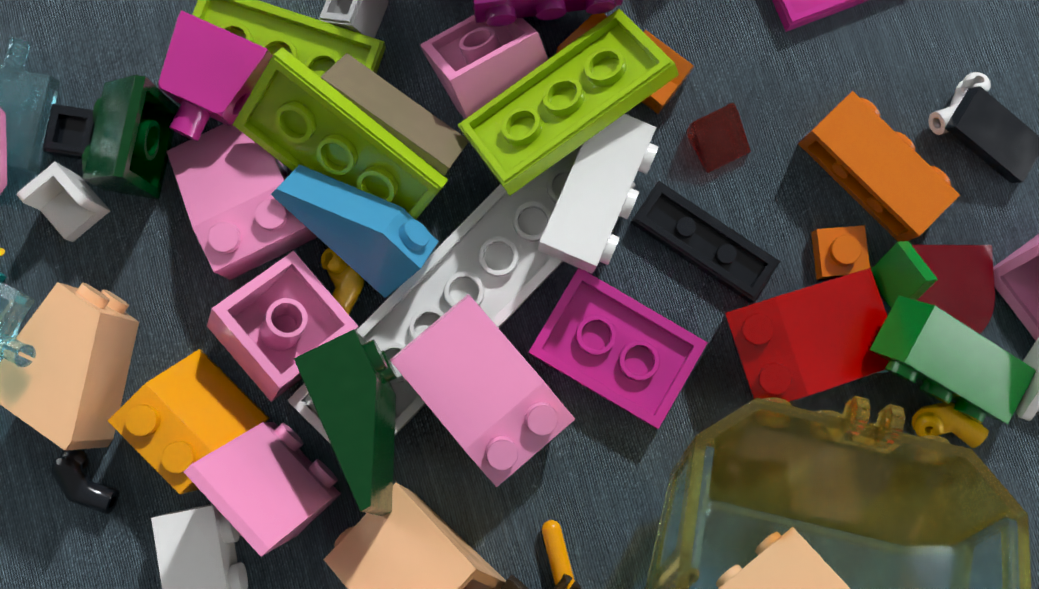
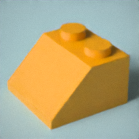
(185, 417)

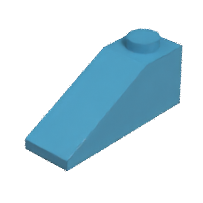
(362, 229)

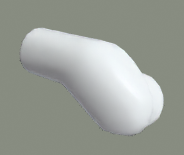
(940, 118)

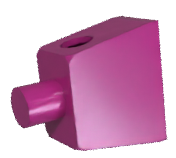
(209, 74)

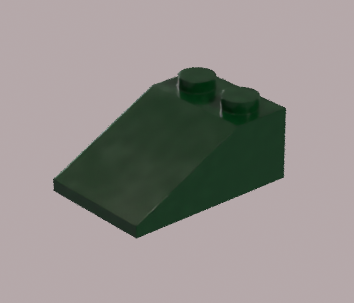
(358, 411)

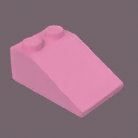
(230, 202)
(482, 390)
(265, 485)

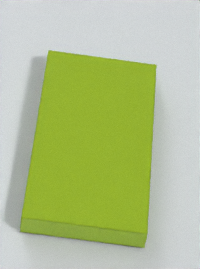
(306, 38)
(567, 100)
(315, 126)

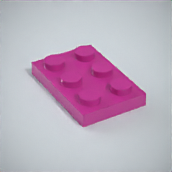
(618, 348)

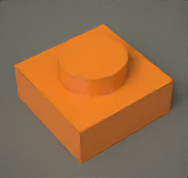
(839, 251)

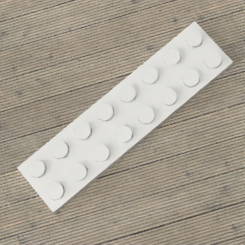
(487, 257)

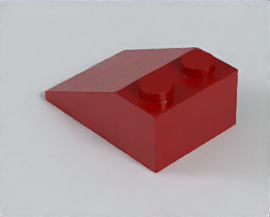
(810, 337)

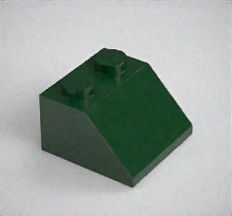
(130, 138)

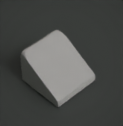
(355, 15)

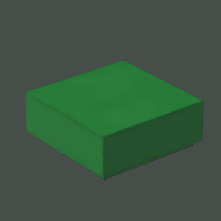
(902, 273)

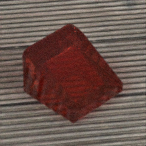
(719, 137)

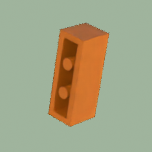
(879, 168)

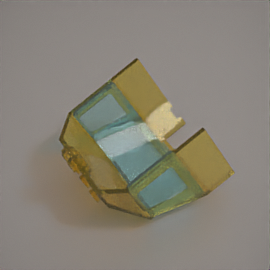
(861, 494)

